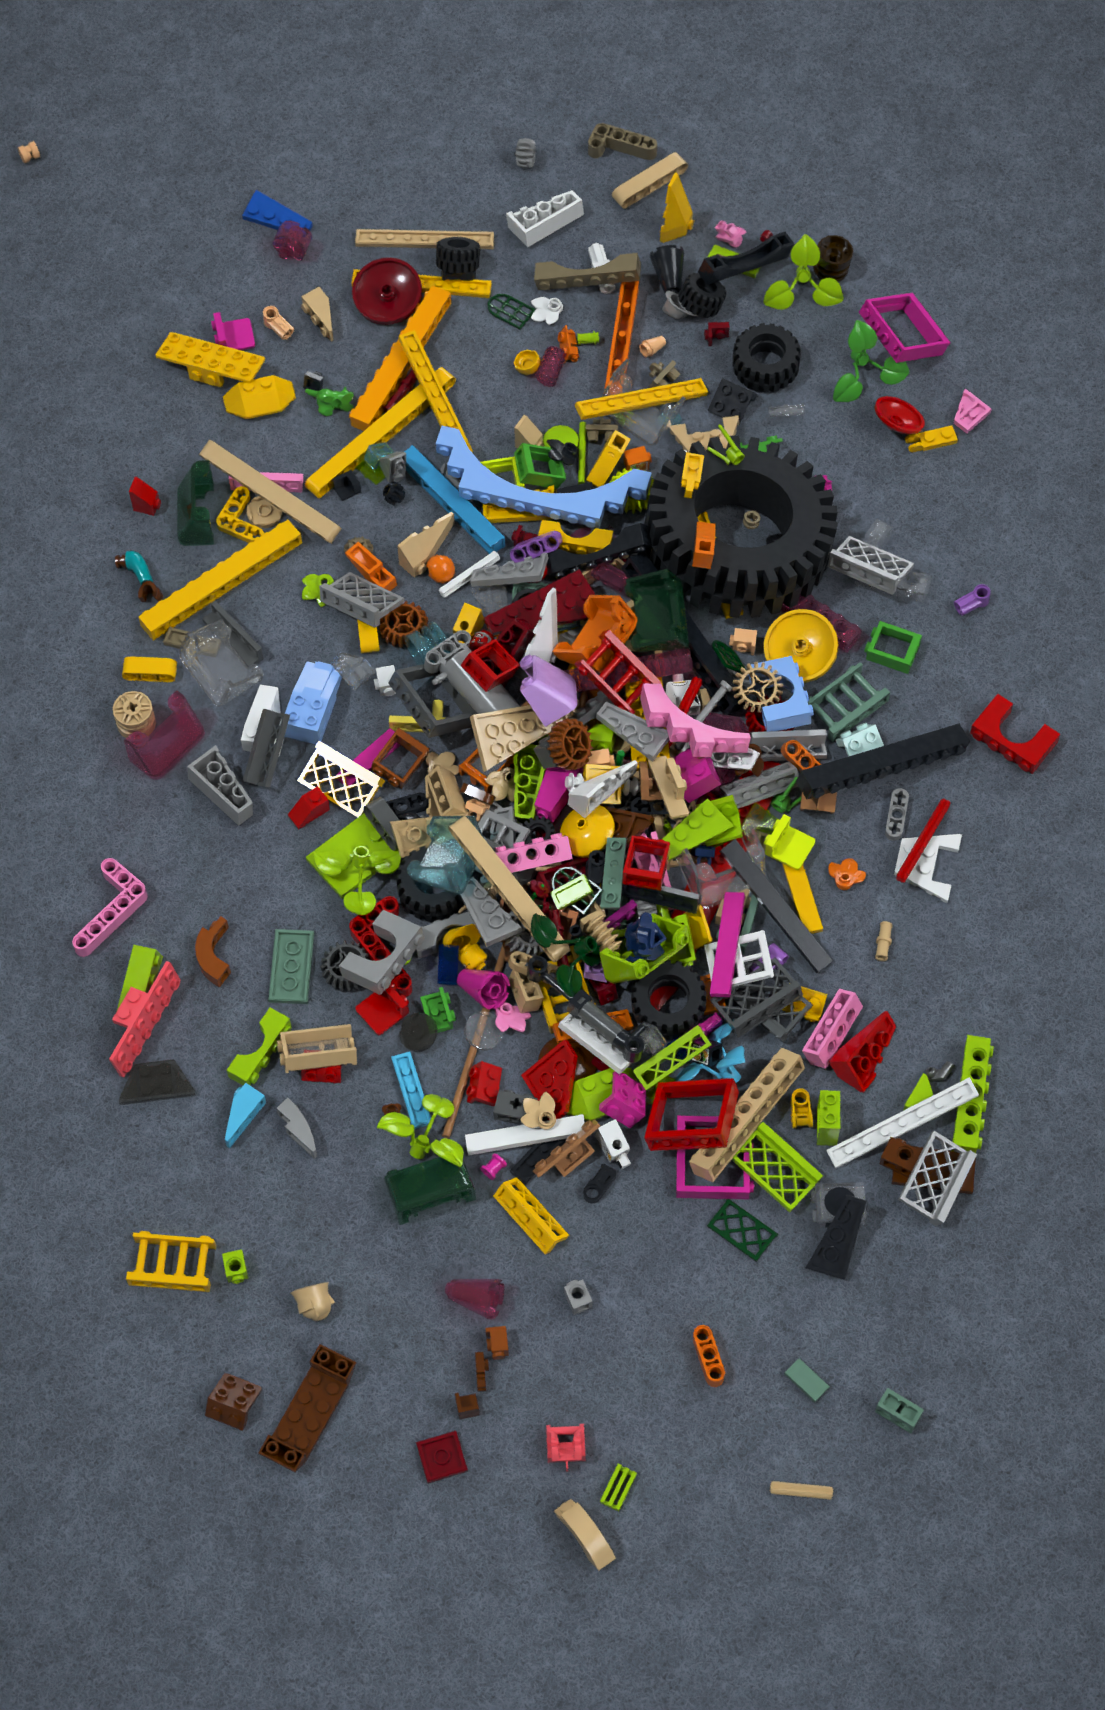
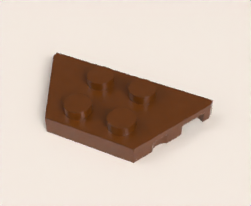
(629, 823)

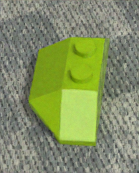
(592, 1091)

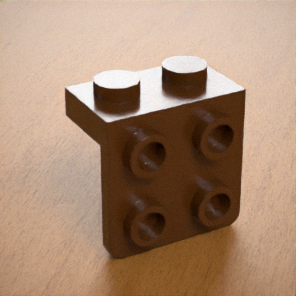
(232, 1401)

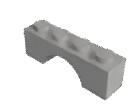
(436, 931)

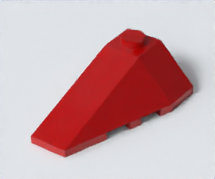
(859, 1056)

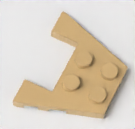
(680, 432)

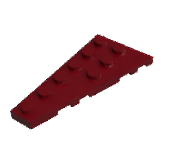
(571, 595)

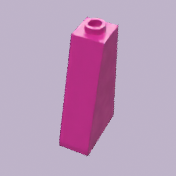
(553, 793)

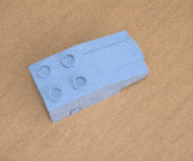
(312, 702)

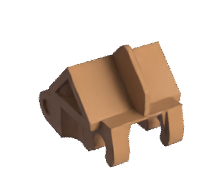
(824, 803)

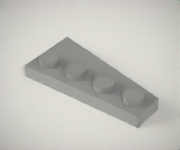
(526, 571)
(487, 915)

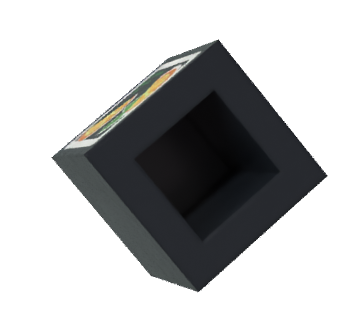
(710, 1056)

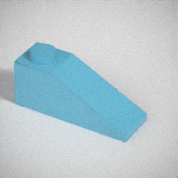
(244, 1108)

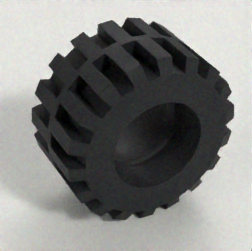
(457, 255)
(702, 298)

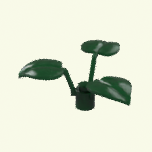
(586, 947)

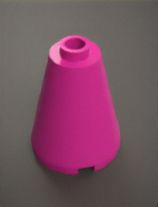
(485, 986)

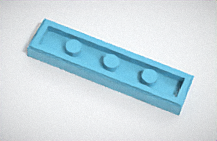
(411, 1089)

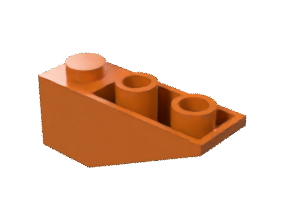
(704, 545)

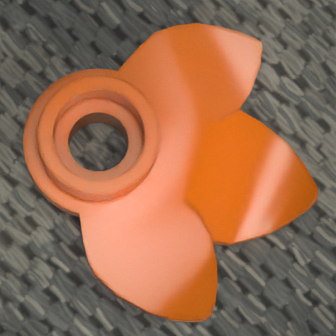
(846, 873)

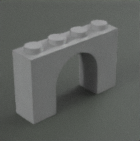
(379, 974)

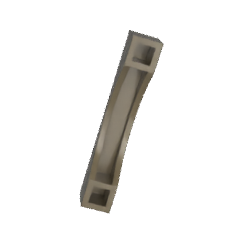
(621, 269)

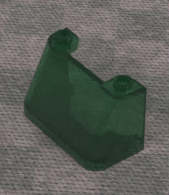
(193, 521)
(658, 611)
(427, 1186)

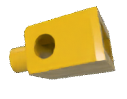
(469, 620)

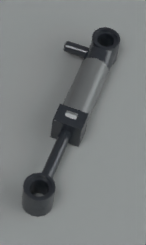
(582, 1006)

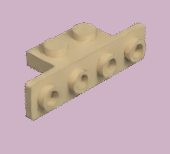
(670, 785)

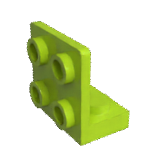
(729, 809)

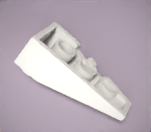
(266, 698)
(596, 790)

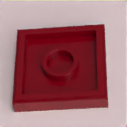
(441, 1457)

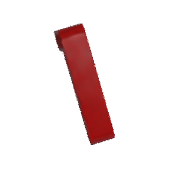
(378, 948)

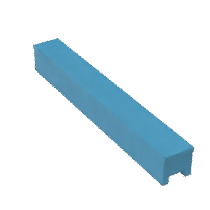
(448, 497)

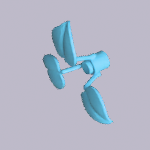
(725, 1065)

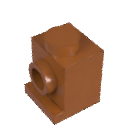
(497, 1342)

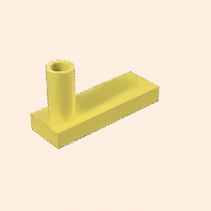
(408, 723)

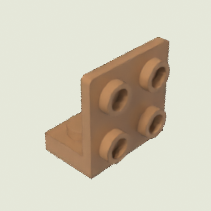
(648, 786)

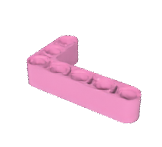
(112, 909)

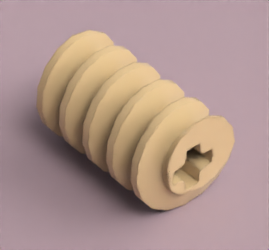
(603, 934)

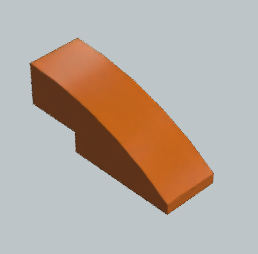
(370, 567)

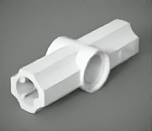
(599, 258)

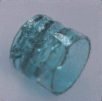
(420, 644)

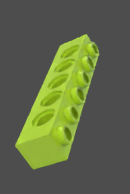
(974, 1047)

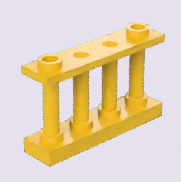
(550, 1001)
(179, 1280)

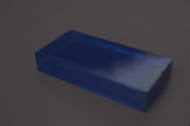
(448, 964)

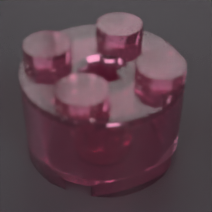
(292, 241)

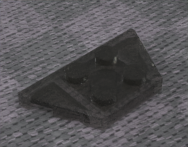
(156, 1082)

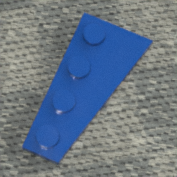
(271, 213)

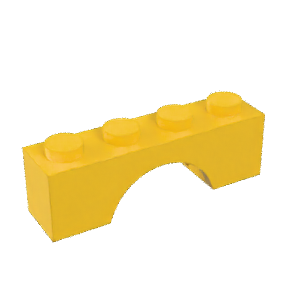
(589, 544)

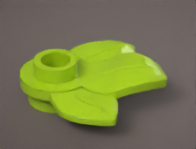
(312, 588)

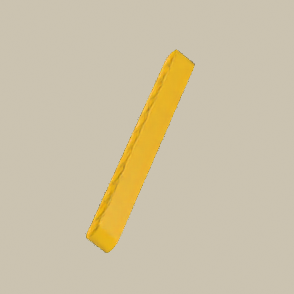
(379, 432)

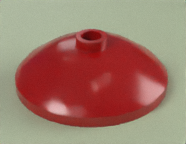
(899, 415)

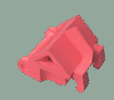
(565, 1451)

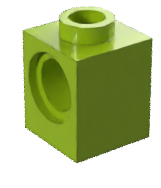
(231, 1259)

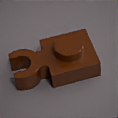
(481, 1366)

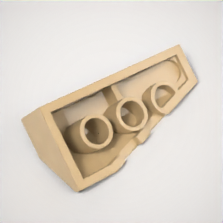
(419, 548)

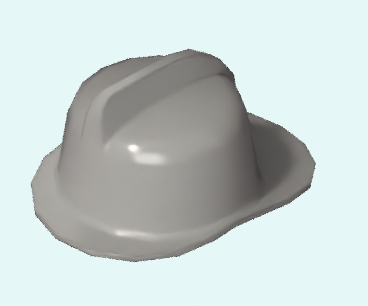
(673, 306)

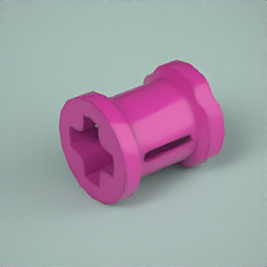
(493, 1166)

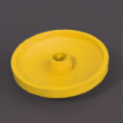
(806, 638)

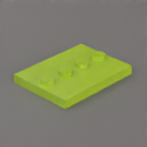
(357, 833)

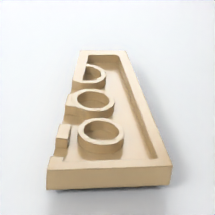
(412, 834)

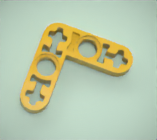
(232, 517)

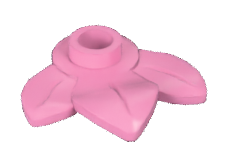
(511, 1018)

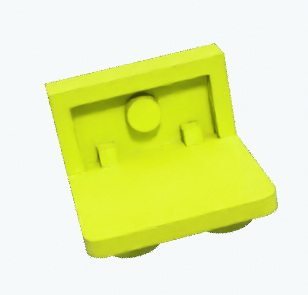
(788, 844)

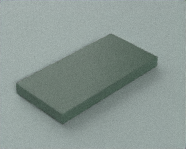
(291, 966)

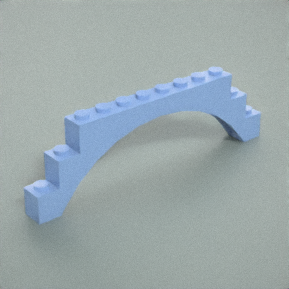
(579, 507)

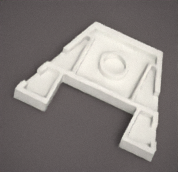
(923, 870)

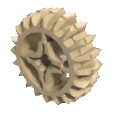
(761, 695)

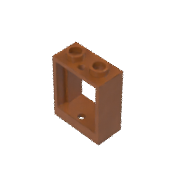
(411, 745)

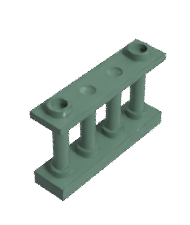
(863, 709)
(613, 877)

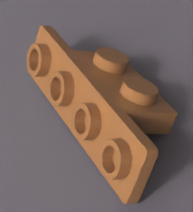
(571, 1153)

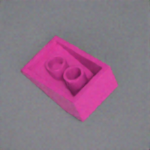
(698, 774)

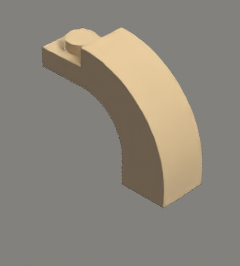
(586, 1533)

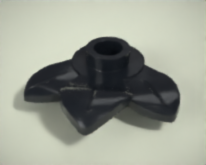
(562, 452)

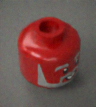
(479, 639)

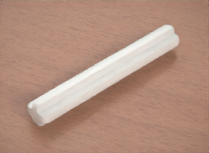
(465, 577)

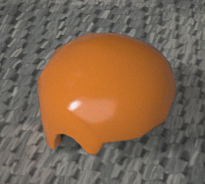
(441, 568)

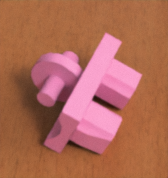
(729, 233)

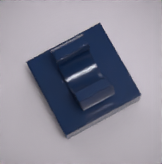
(704, 851)

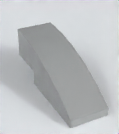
(297, 1126)

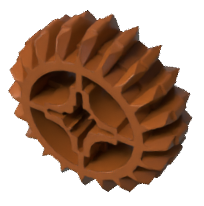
(403, 623)
(570, 744)

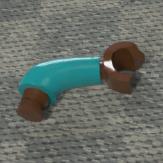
(135, 562)

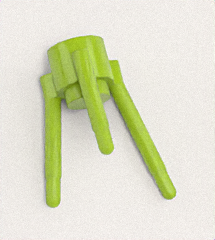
(733, 453)

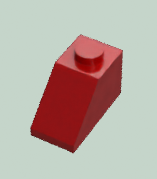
(144, 497)
(309, 807)

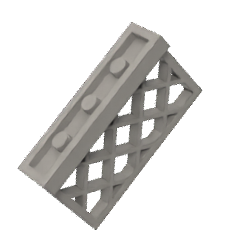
(867, 571)
(356, 606)
(949, 1190)

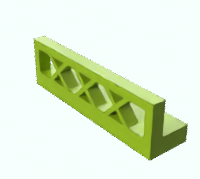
(666, 1053)

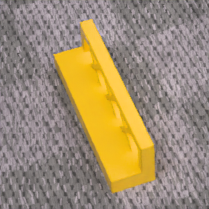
(528, 1216)

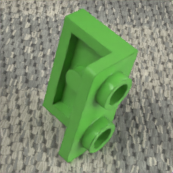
(437, 1007)

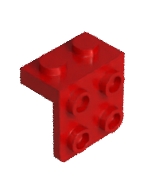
(383, 1010)

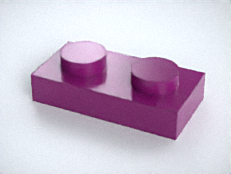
(623, 913)

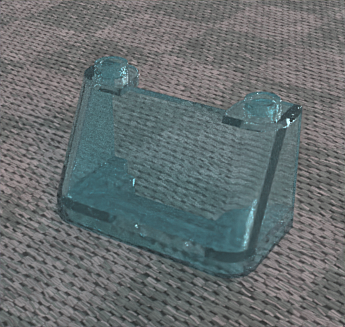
(445, 861)

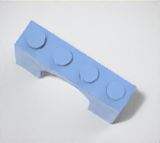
(792, 712)

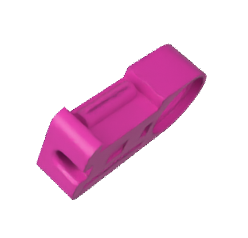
(710, 1024)

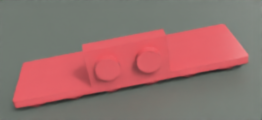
(139, 1015)

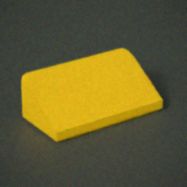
(699, 928)

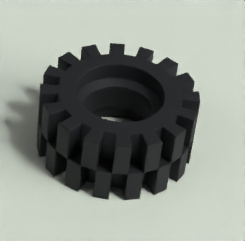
(543, 824)

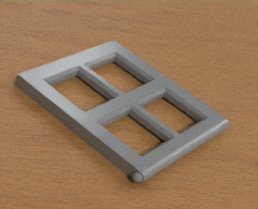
(506, 823)

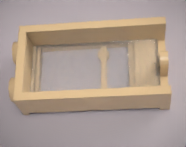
(317, 1048)

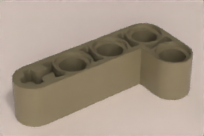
(621, 140)

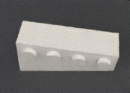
(545, 218)

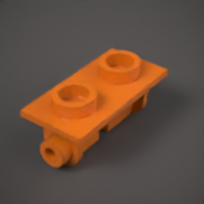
(566, 339)

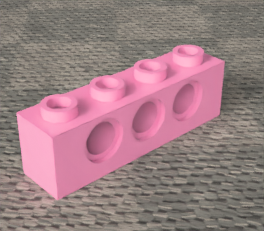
(561, 853)
(832, 1028)

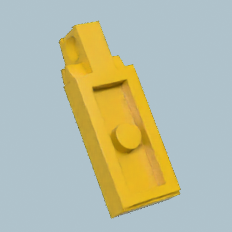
(691, 473)

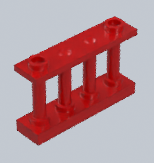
(624, 655)

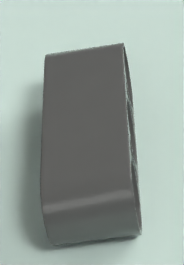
(380, 816)

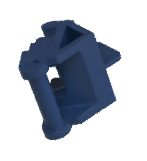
(644, 939)

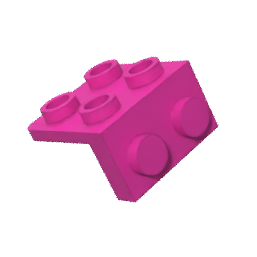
(234, 333)
(626, 1102)

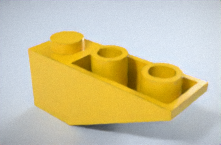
(608, 458)

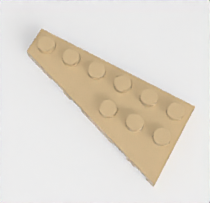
(507, 732)

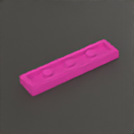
(369, 754)

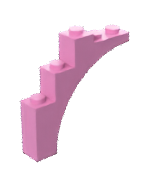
(702, 738)

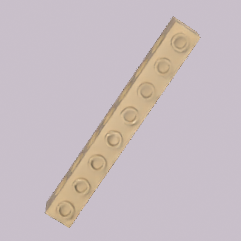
(750, 1112)

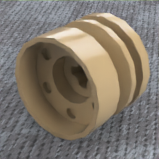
(134, 713)

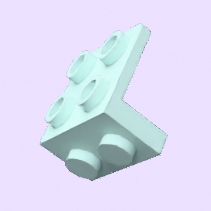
(860, 740)

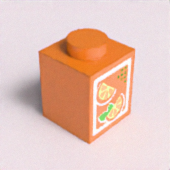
(637, 458)

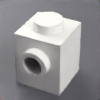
(383, 676)

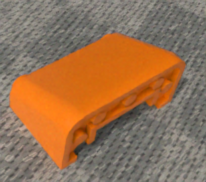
(603, 614)

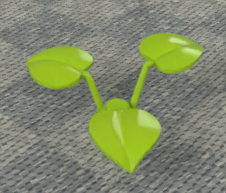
(804, 253)
(332, 862)
(400, 1125)

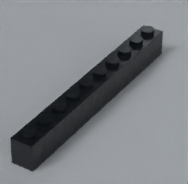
(704, 659)
(882, 761)

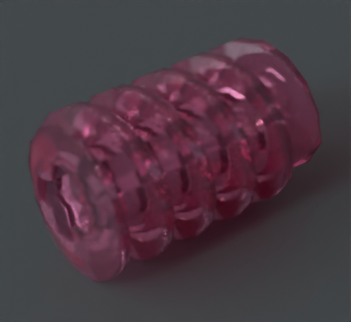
(550, 366)

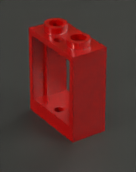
(482, 673)
(641, 877)

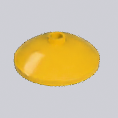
(592, 835)

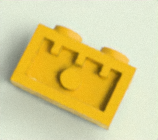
(816, 998)

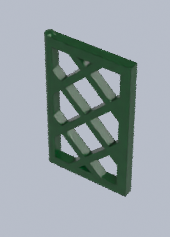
(742, 1246)

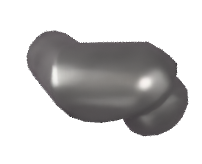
(939, 1074)

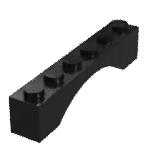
(722, 267)
(630, 540)

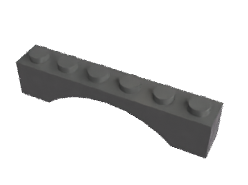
(583, 715)

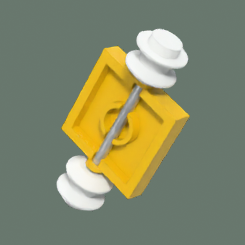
(591, 771)

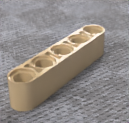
(649, 180)

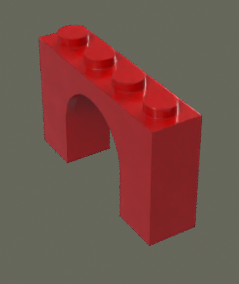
(1027, 754)

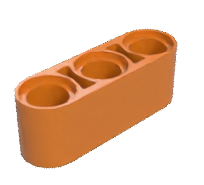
(800, 752)
(708, 1346)

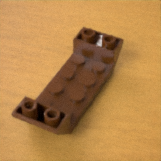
(309, 1409)

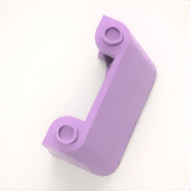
(547, 689)

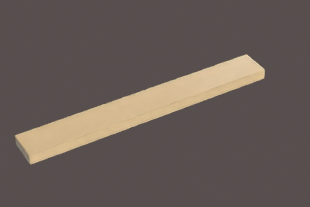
(417, 238)

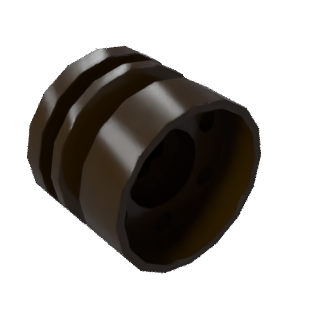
(834, 258)

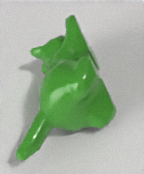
(329, 400)

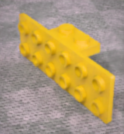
(209, 361)

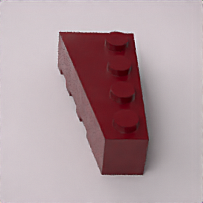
(515, 641)

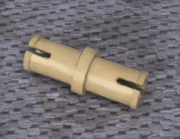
(883, 941)

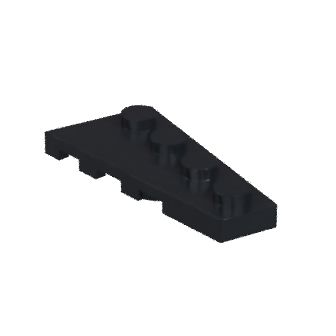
(837, 1245)

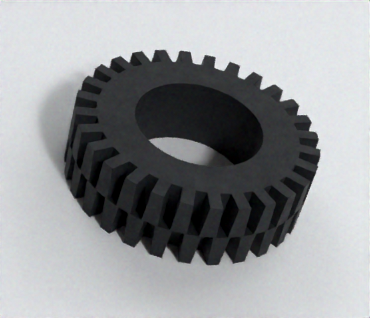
(744, 574)

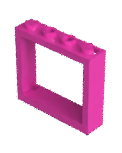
(919, 317)
(707, 1192)

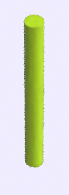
(582, 453)

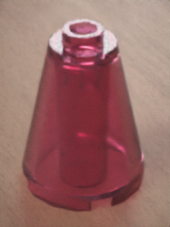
(477, 1295)

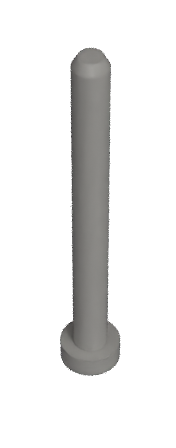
(708, 708)

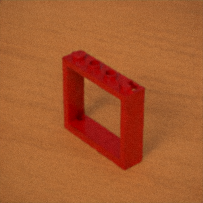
(694, 1137)

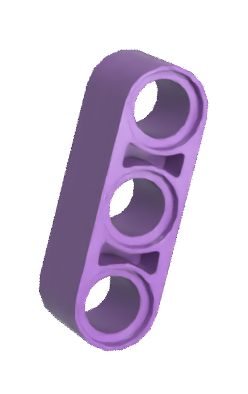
(541, 540)

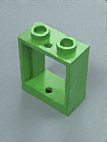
(524, 457)
(889, 660)

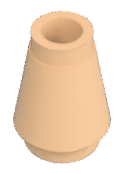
(651, 346)

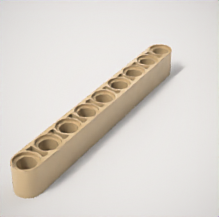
(270, 491)
(502, 880)

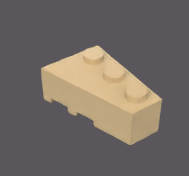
(443, 793)

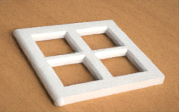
(742, 977)

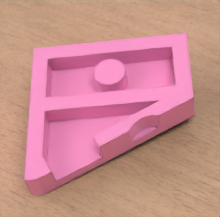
(970, 412)

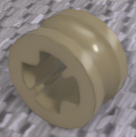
(747, 520)

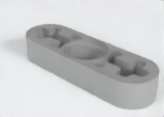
(899, 821)

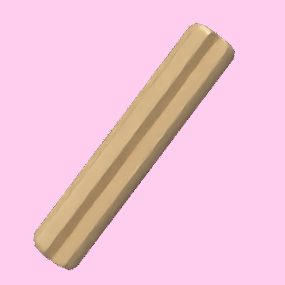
(802, 1490)

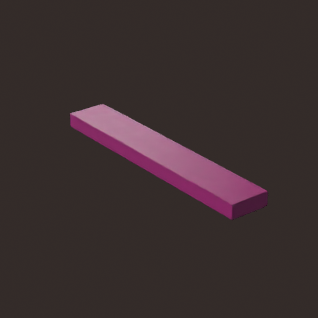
(727, 944)

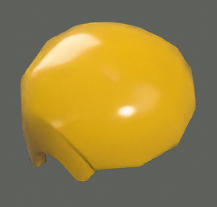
(527, 362)

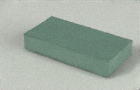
(807, 1380)

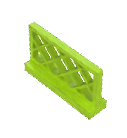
(790, 1158)

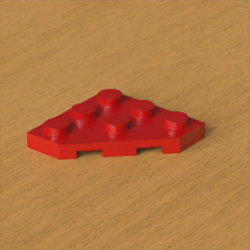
(554, 1075)

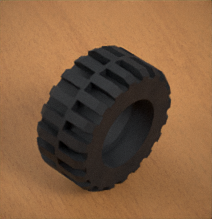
(769, 339)
(422, 904)
(670, 975)

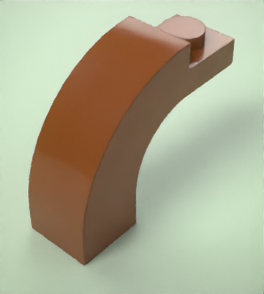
(211, 966)

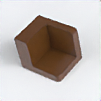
(467, 1406)

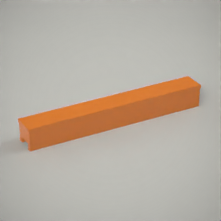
(623, 327)

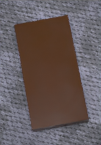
(967, 1186)

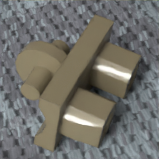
(670, 372)
(598, 427)

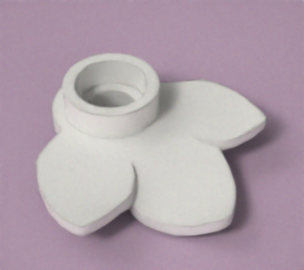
(544, 309)

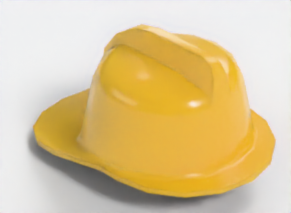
(462, 936)

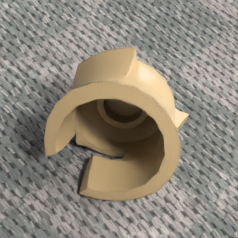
(314, 1301)

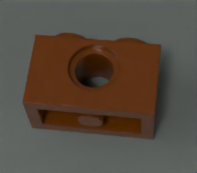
(891, 1159)

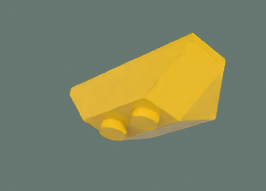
(259, 397)

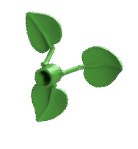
(860, 339)

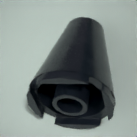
(668, 265)

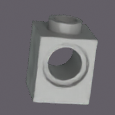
(581, 1304)

